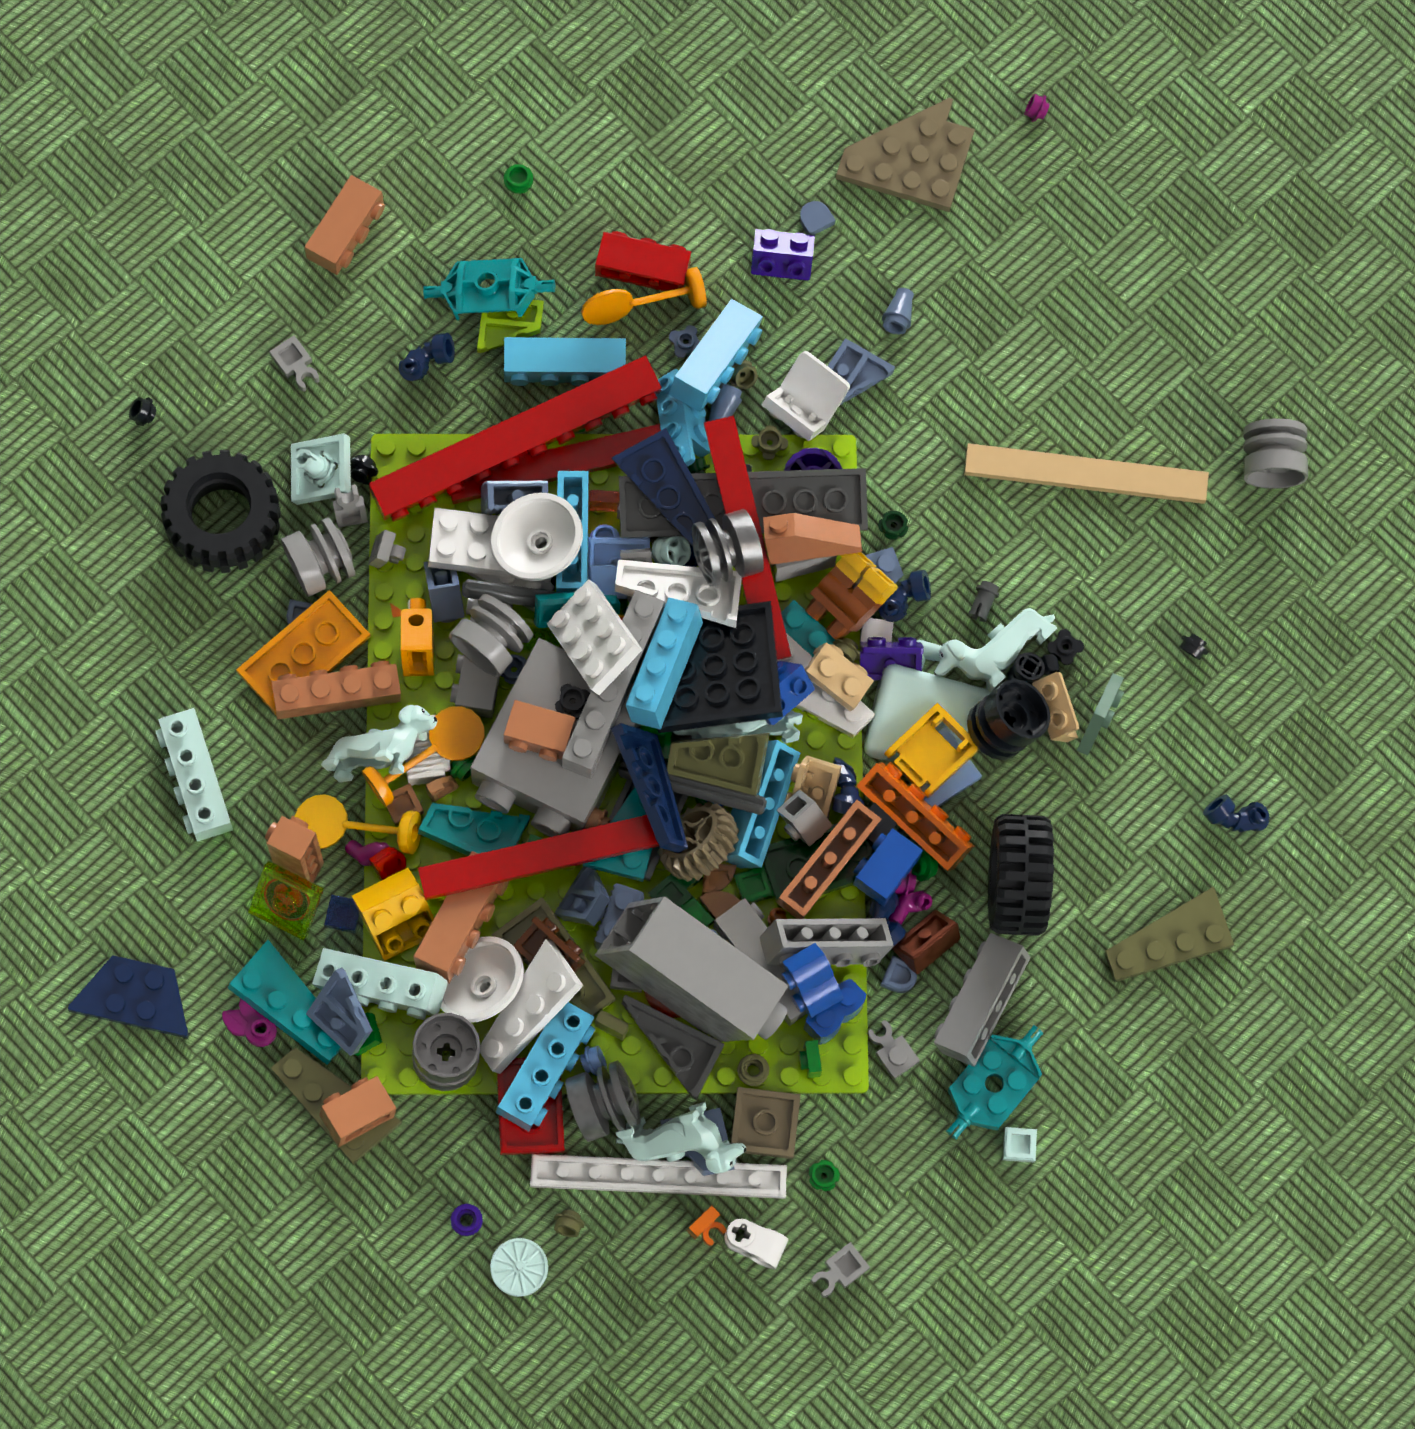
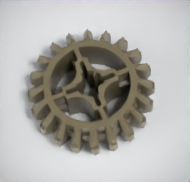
(709, 837)

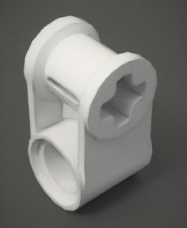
(761, 1245)

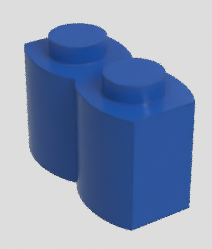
(811, 980)
(827, 1023)

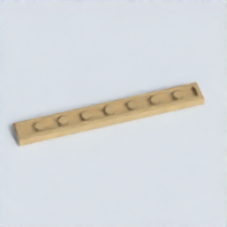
(1086, 473)

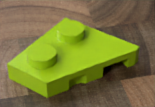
(497, 325)

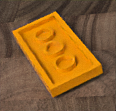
(311, 642)

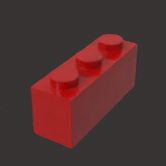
(642, 262)

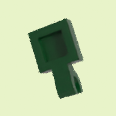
(674, 889)

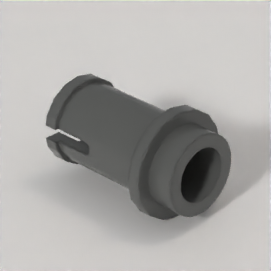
(983, 601)

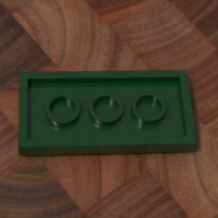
(788, 857)

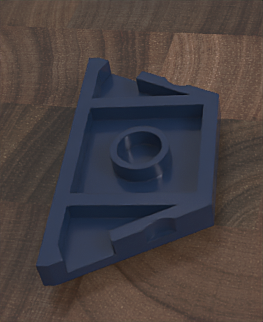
(134, 996)

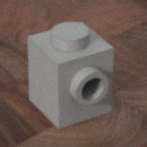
(803, 818)

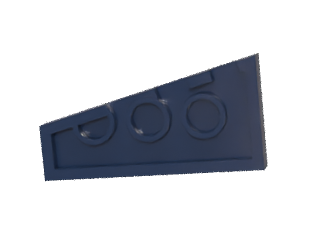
(666, 481)
(650, 777)

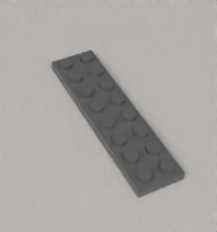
(816, 493)

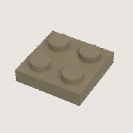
(766, 1122)

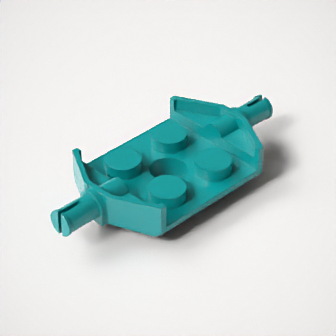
(511, 291)
(1010, 1062)

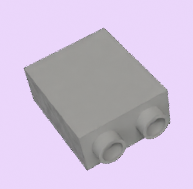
(554, 794)
(694, 971)

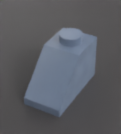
(444, 594)

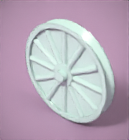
(519, 1267)

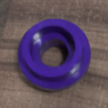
(459, 1212)

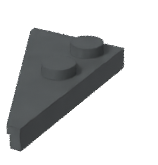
(683, 1048)

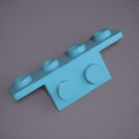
(682, 422)

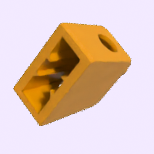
(417, 639)

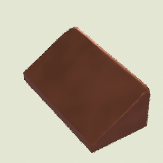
(927, 941)

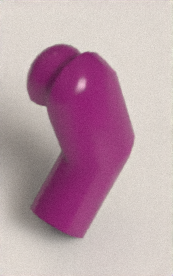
(363, 853)
(911, 903)

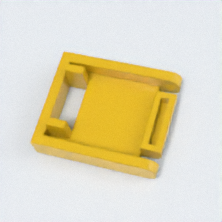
(927, 754)

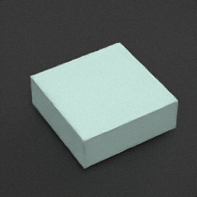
(1019, 1144)

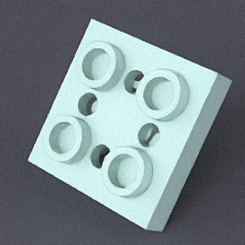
(308, 459)

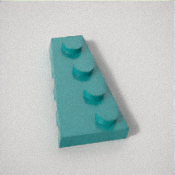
(282, 998)

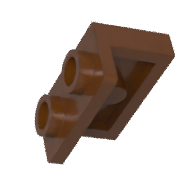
(536, 934)

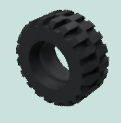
(214, 474)
(1020, 874)

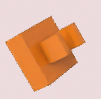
(704, 1224)

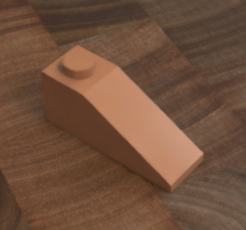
(807, 537)

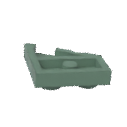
(1102, 714)

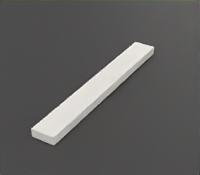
(655, 1176)

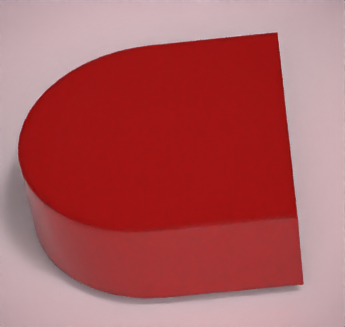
(388, 862)

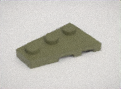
(721, 761)

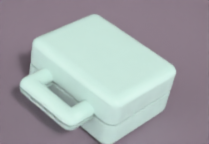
(909, 694)

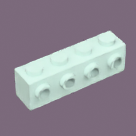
(195, 775)
(385, 983)

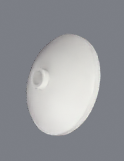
(528, 524)
(487, 981)

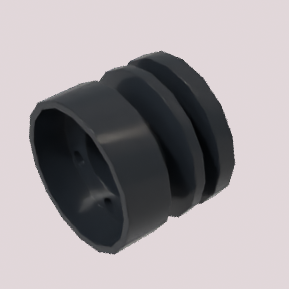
(1008, 719)

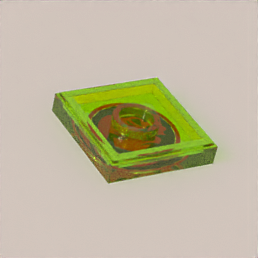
(286, 900)

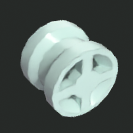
(678, 547)

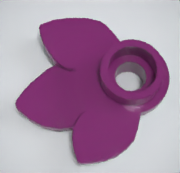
(245, 1021)

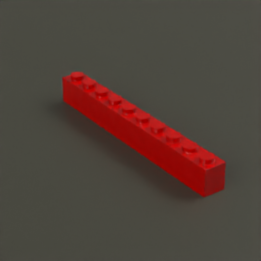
(514, 438)

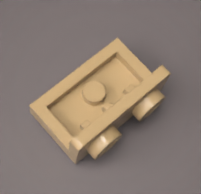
(838, 676)
(1062, 716)
(817, 780)

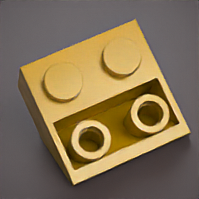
(394, 913)

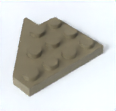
(912, 159)

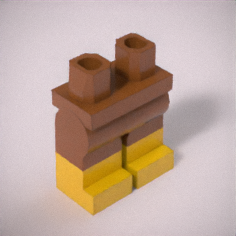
(850, 594)

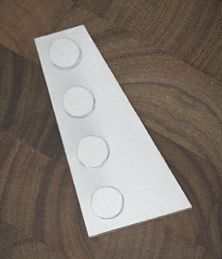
(681, 583)
(826, 707)
(543, 993)

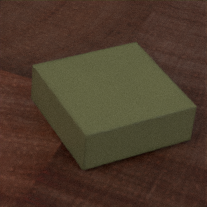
(611, 1025)

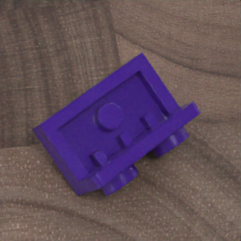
(782, 254)
(878, 654)

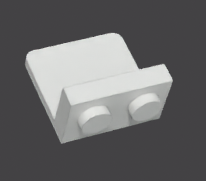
(807, 396)

